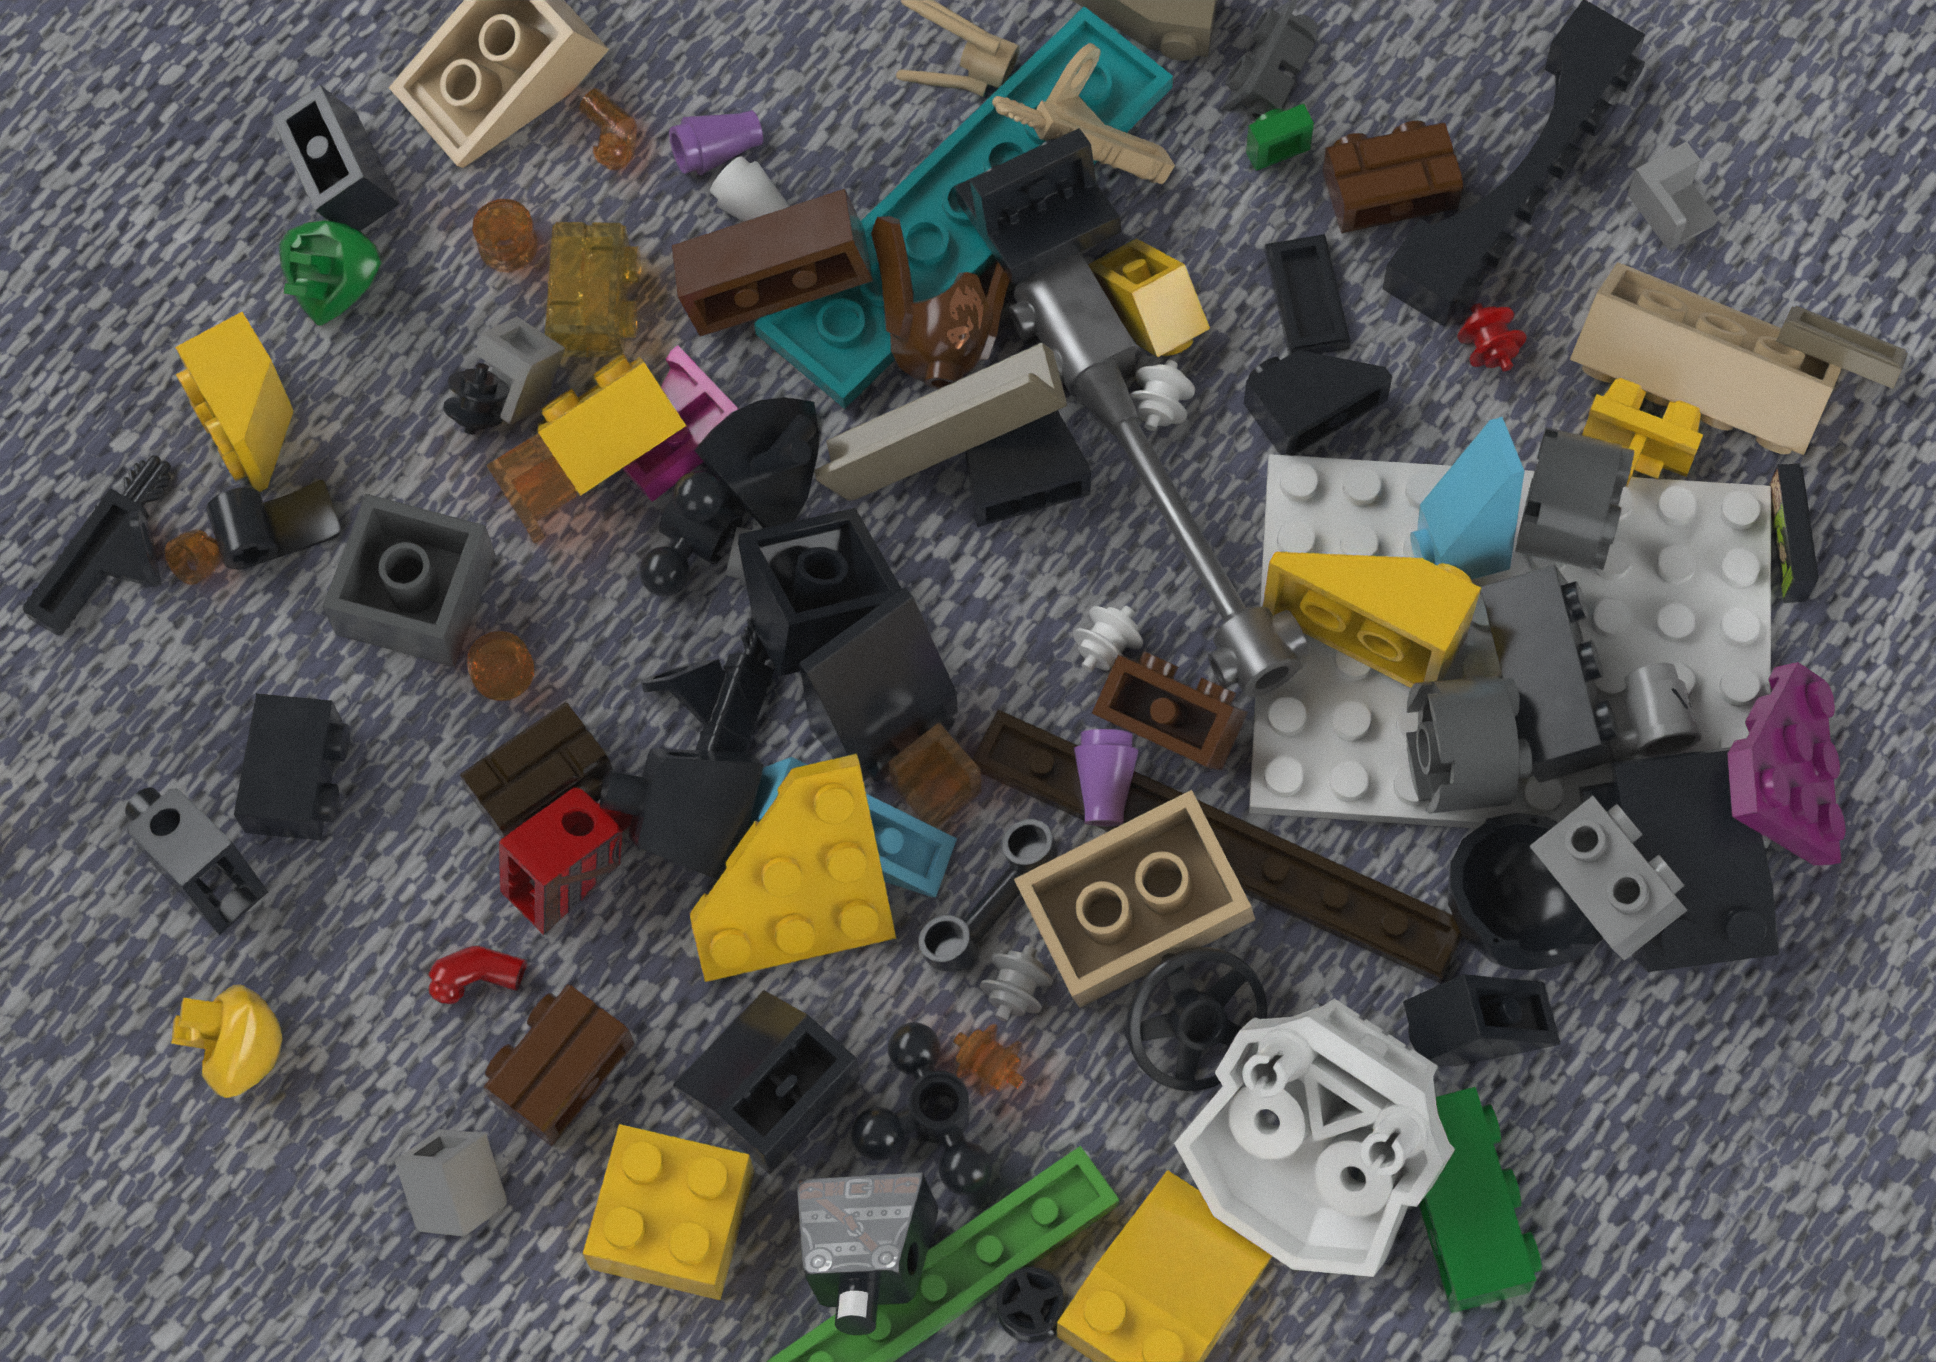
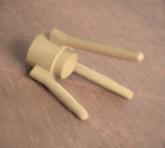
(984, 54)

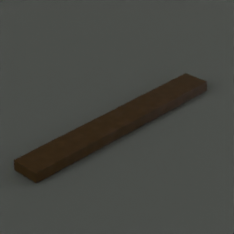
(1264, 863)

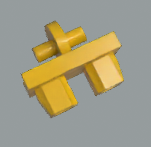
(1655, 441)

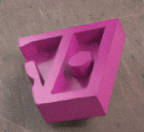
(701, 409)

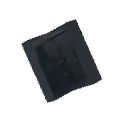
(1040, 206)

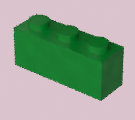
(1473, 1212)

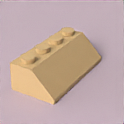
(1706, 357)

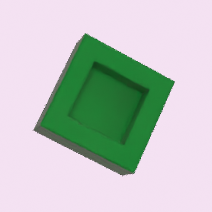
(1279, 136)

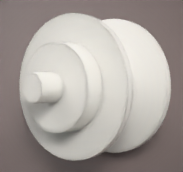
(1161, 395)
(1108, 637)

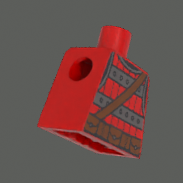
(565, 852)

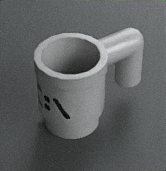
(1658, 713)

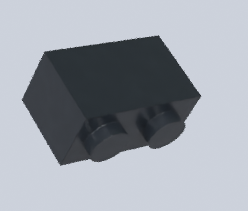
(335, 160)
(291, 767)

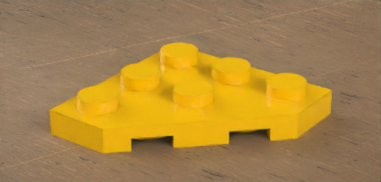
(798, 879)

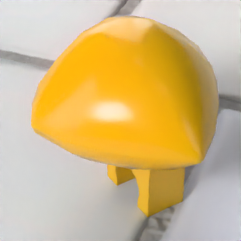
(237, 1035)

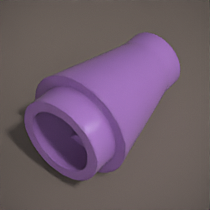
(713, 139)
(1105, 774)

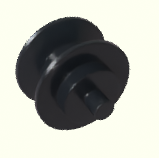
(476, 398)

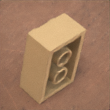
(1134, 898)

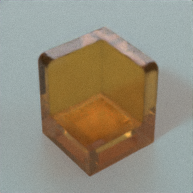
(532, 483)
(935, 776)

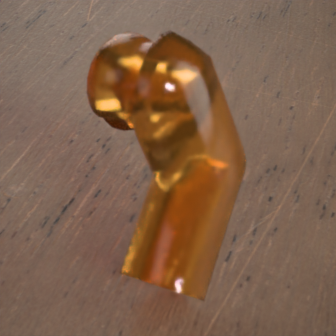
(616, 126)

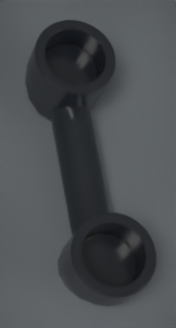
(952, 942)

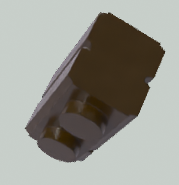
(536, 770)

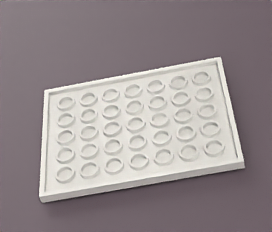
(1676, 589)

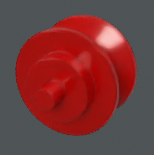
(1491, 336)

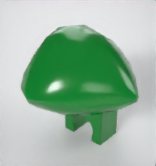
(327, 267)

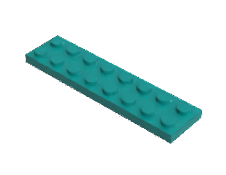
(843, 336)

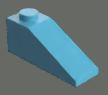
(1474, 507)
(902, 840)

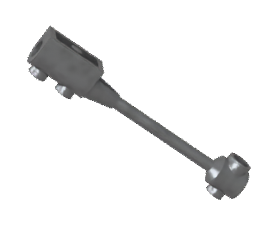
(1093, 361)

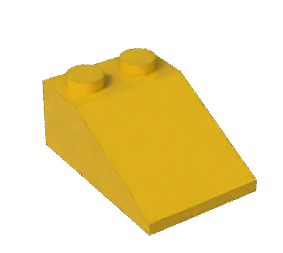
(1377, 609)
(1163, 1283)

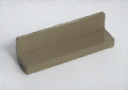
(943, 423)

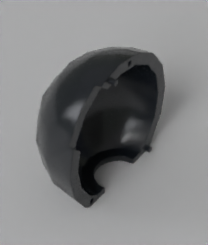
(1510, 899)

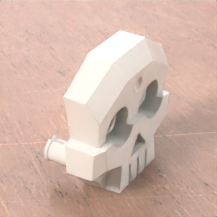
(1292, 1180)

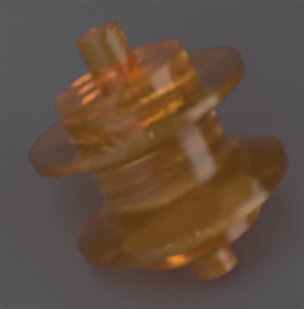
(500, 665)
(988, 1060)

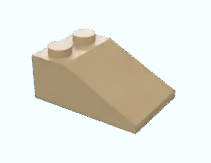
(495, 71)

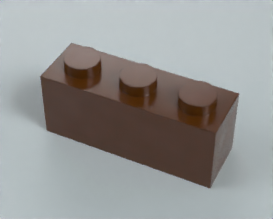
(771, 263)

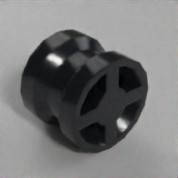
(1026, 1293)

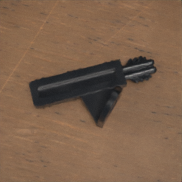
(110, 543)
(719, 698)

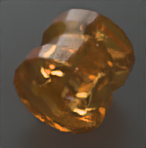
(503, 221)

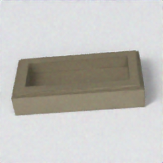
(1842, 346)

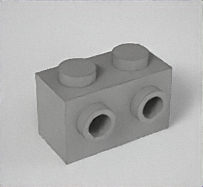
(1609, 877)

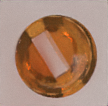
(191, 547)

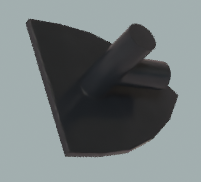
(766, 457)

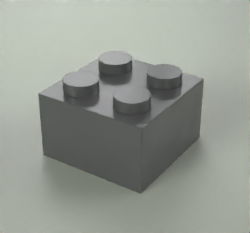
(409, 580)

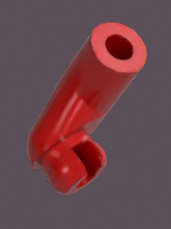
(471, 965)

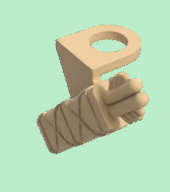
(1067, 112)

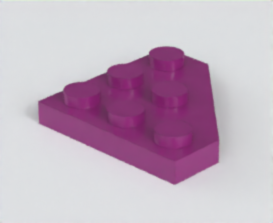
(1789, 766)

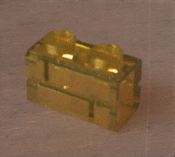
(589, 288)

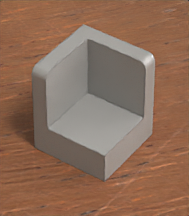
(1669, 199)
(524, 361)
(451, 1182)

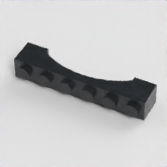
(1442, 262)

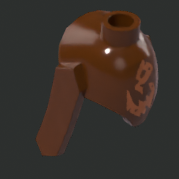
(943, 334)

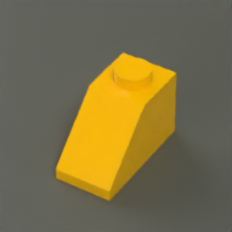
(1151, 297)

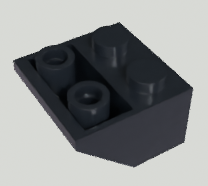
(769, 1079)

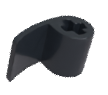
(259, 531)

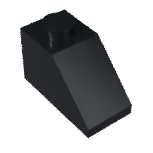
(1311, 396)
(1480, 1019)

